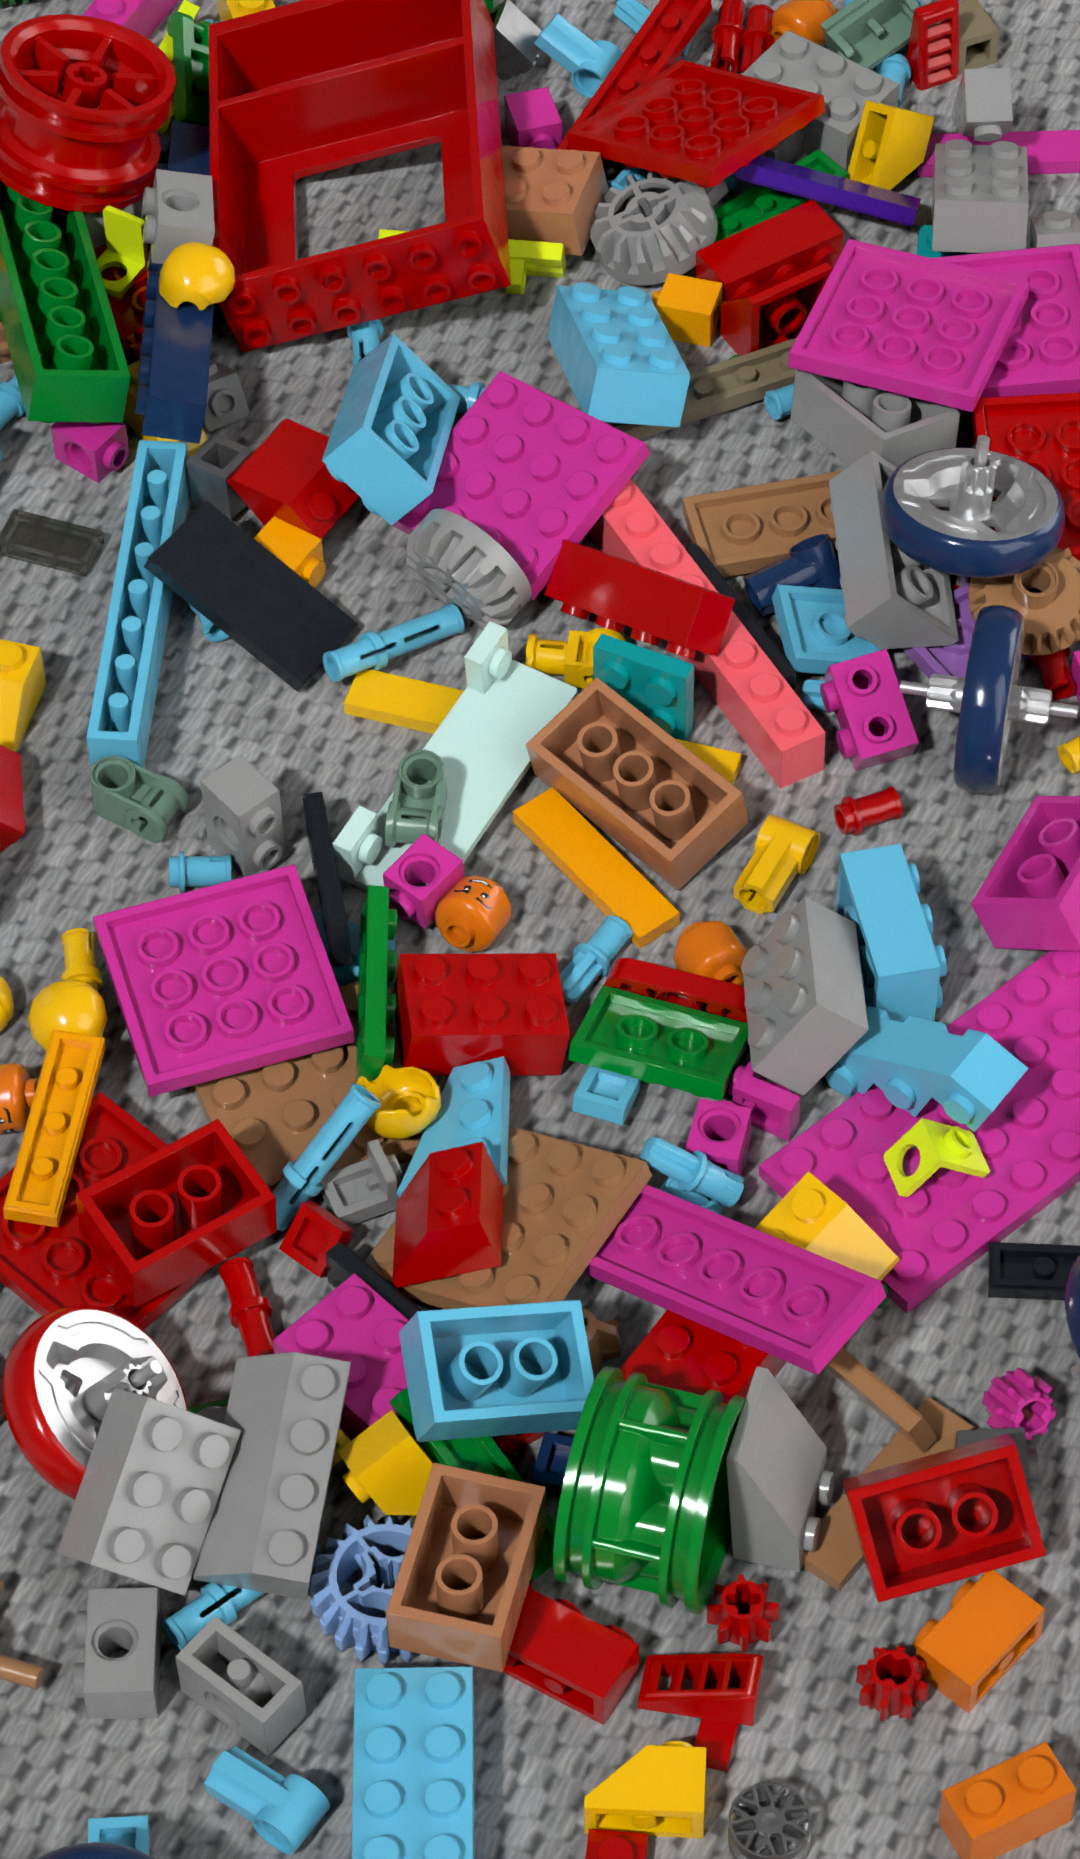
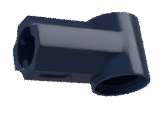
(808, 565)

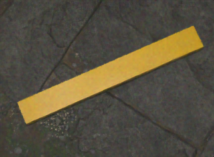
(425, 706)

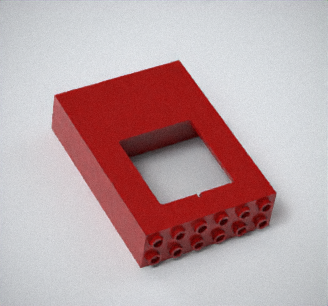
(334, 89)

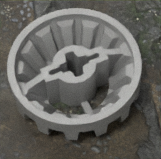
(652, 228)
(466, 569)

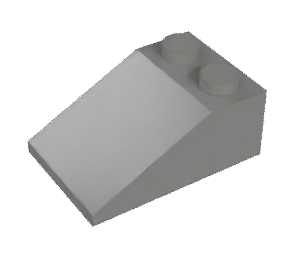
(775, 1479)

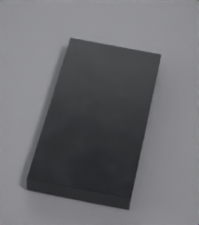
(250, 595)

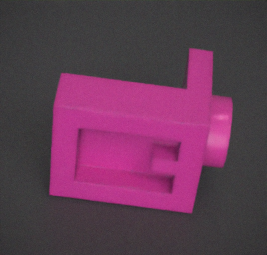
(772, 1105)

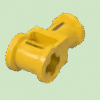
(567, 658)

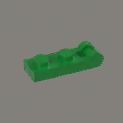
(190, 68)

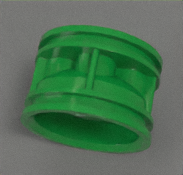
(647, 1490)

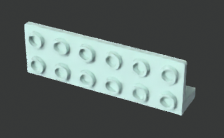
(481, 754)

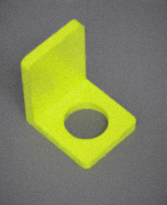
(124, 249)
(938, 1147)

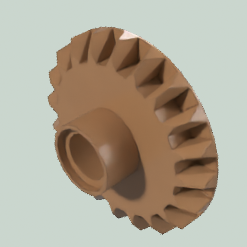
(1048, 616)

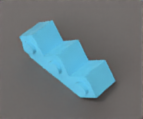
(924, 1062)

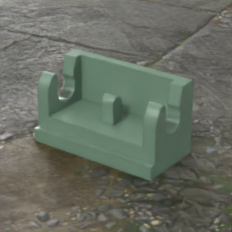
(869, 30)

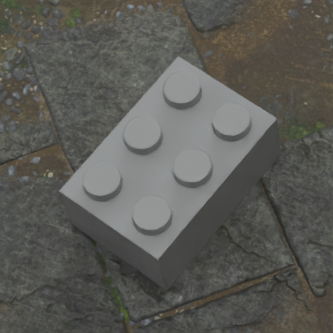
(843, 82)
(979, 197)
(863, 419)
(804, 996)
(149, 1491)

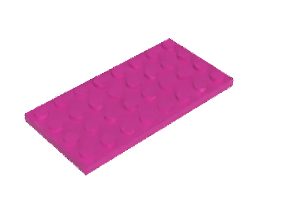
(1026, 1140)

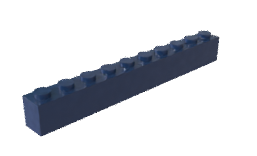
(175, 339)

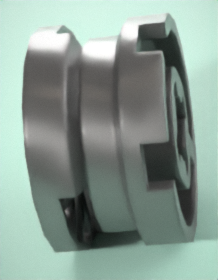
(769, 1824)

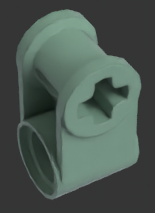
(135, 797)
(417, 807)

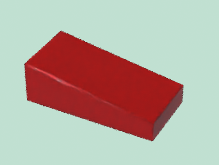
(719, 1742)

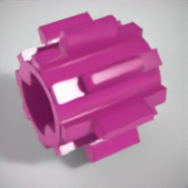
(1019, 1402)

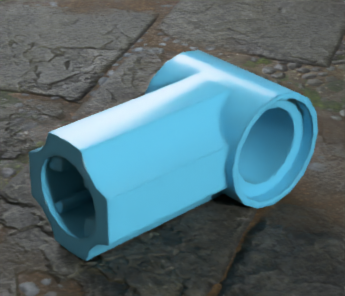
(583, 58)
(278, 1807)

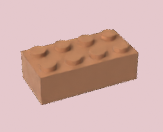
(637, 783)

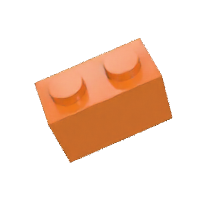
(978, 1638)
(1007, 1804)

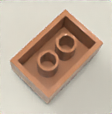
(552, 195)
(467, 1567)

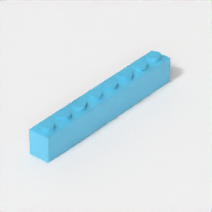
(138, 606)

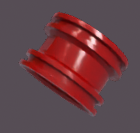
(81, 111)

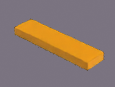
(595, 866)
(54, 1128)

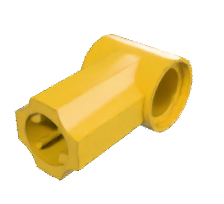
(778, 855)

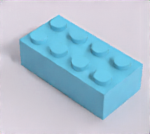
(618, 355)
(391, 430)
(414, 1763)

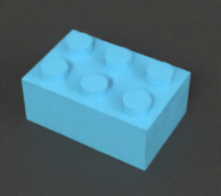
(892, 931)
(496, 1369)

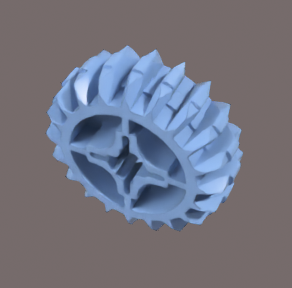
(361, 1614)

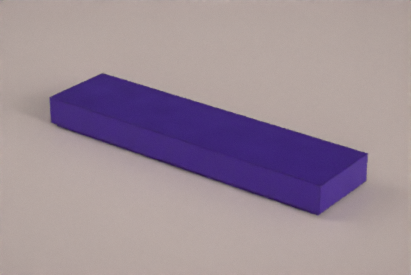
(831, 189)

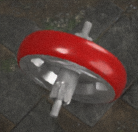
(98, 1354)

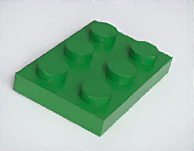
(660, 1042)

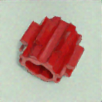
(892, 1682)

